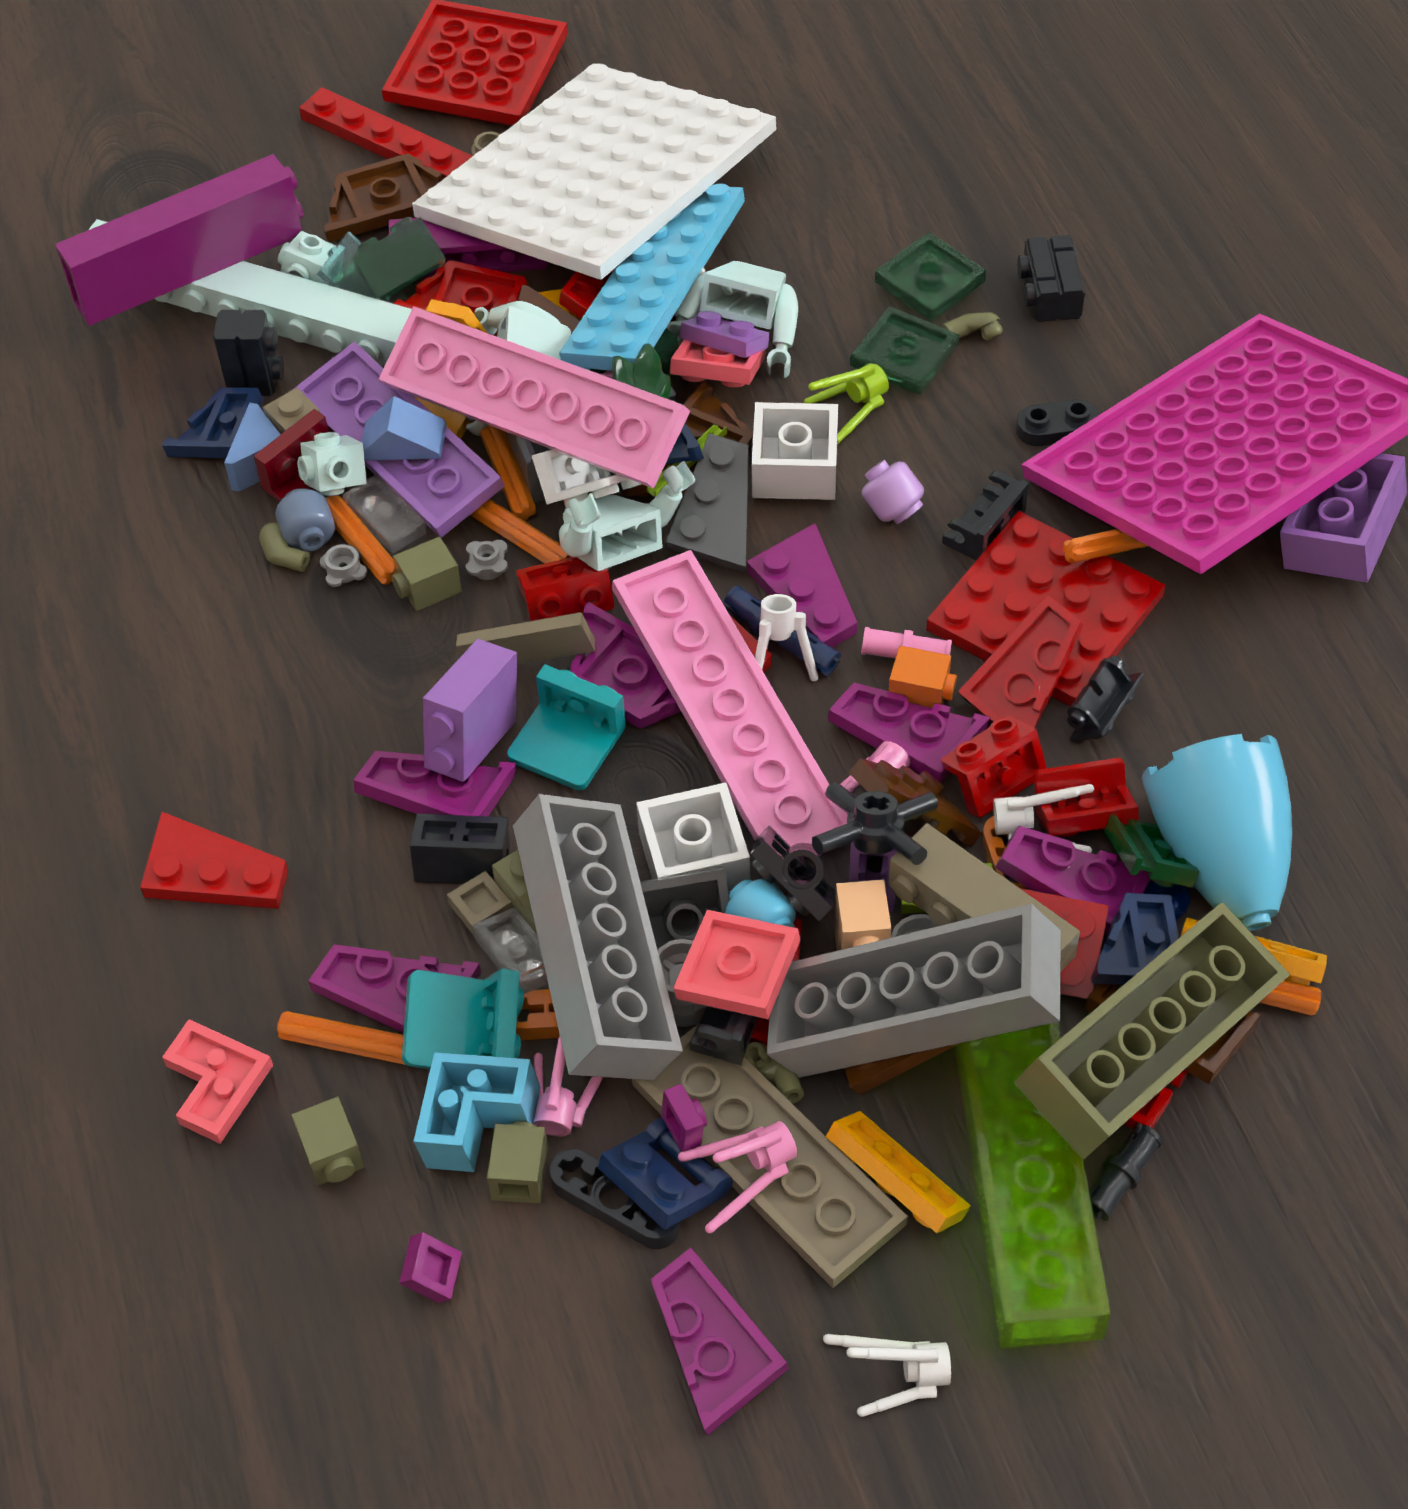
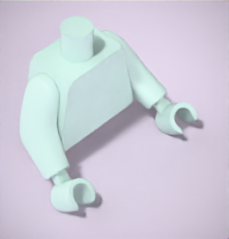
(745, 294)
(525, 326)
(618, 528)

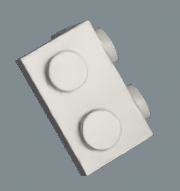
(571, 478)

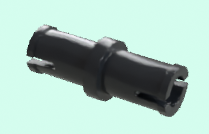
(1123, 1170)

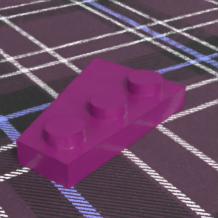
(715, 1340)

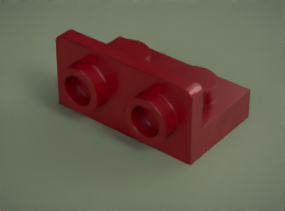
(279, 459)

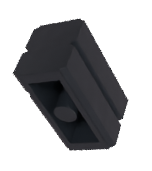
(1052, 278)
(248, 350)

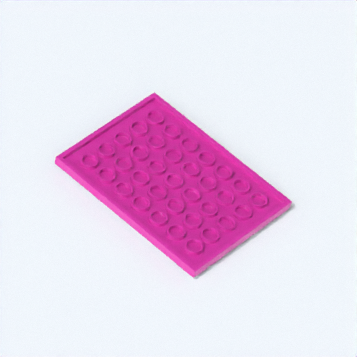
(1227, 441)

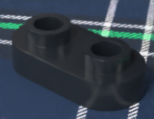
(1052, 421)

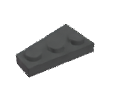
(715, 506)

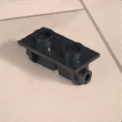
(1093, 713)

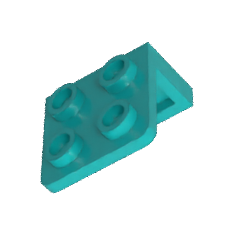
(569, 728)
(461, 1016)

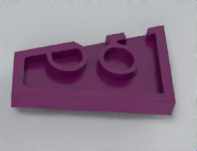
(806, 573)
(920, 730)
(406, 784)
(1060, 869)
(376, 981)

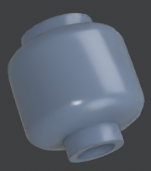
(304, 518)

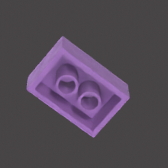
(1347, 523)

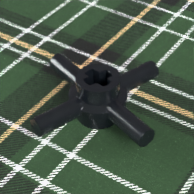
(875, 823)

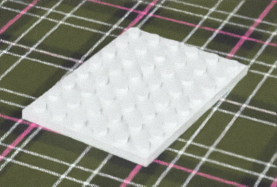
(595, 169)

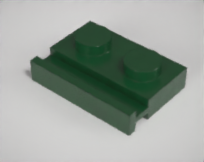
(1145, 849)

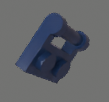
(656, 1183)

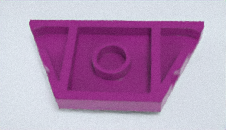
(626, 667)

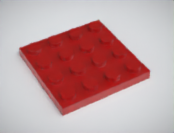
(475, 62)
(1017, 575)

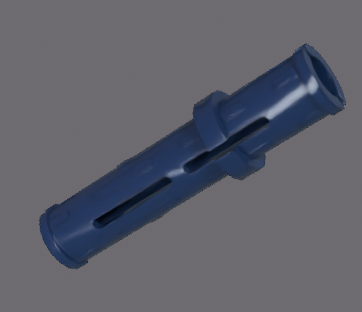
(748, 608)

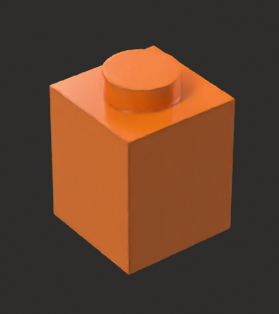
(922, 676)

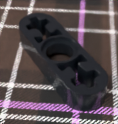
(577, 1194)

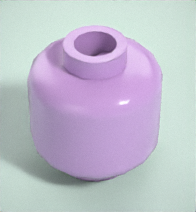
(892, 491)

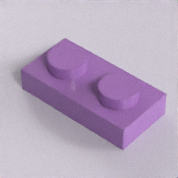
(721, 334)

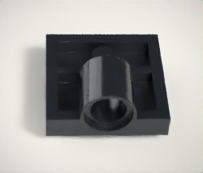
(784, 862)

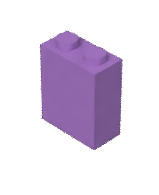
(470, 709)

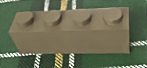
(958, 887)

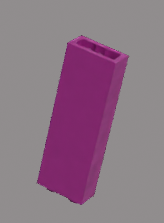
(181, 239)

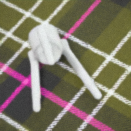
(777, 623)
(1018, 811)
(922, 1362)

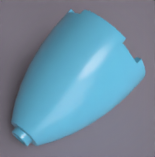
(1230, 817)

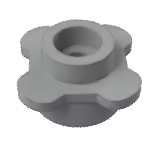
(486, 559)
(342, 565)

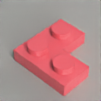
(225, 1074)

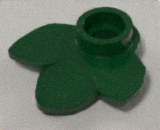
(643, 373)

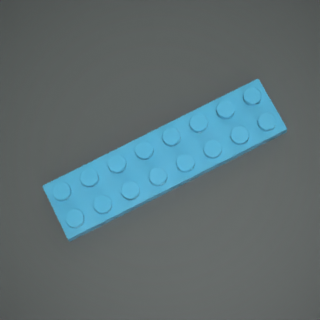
(652, 283)

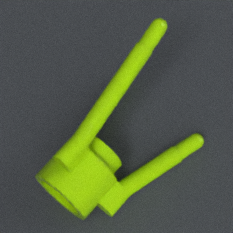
(862, 386)

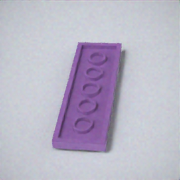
(435, 489)

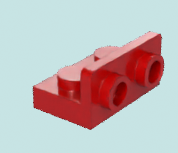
(564, 588)
(996, 763)

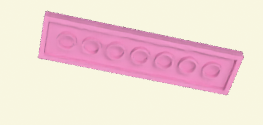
(535, 396)
(727, 700)

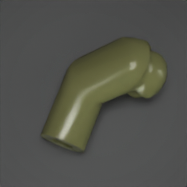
(968, 323)
(277, 549)
(784, 1080)

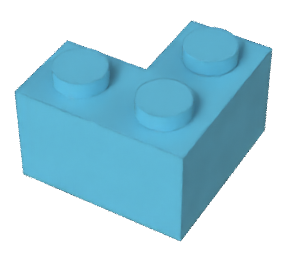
(464, 1098)

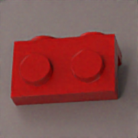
(1087, 810)

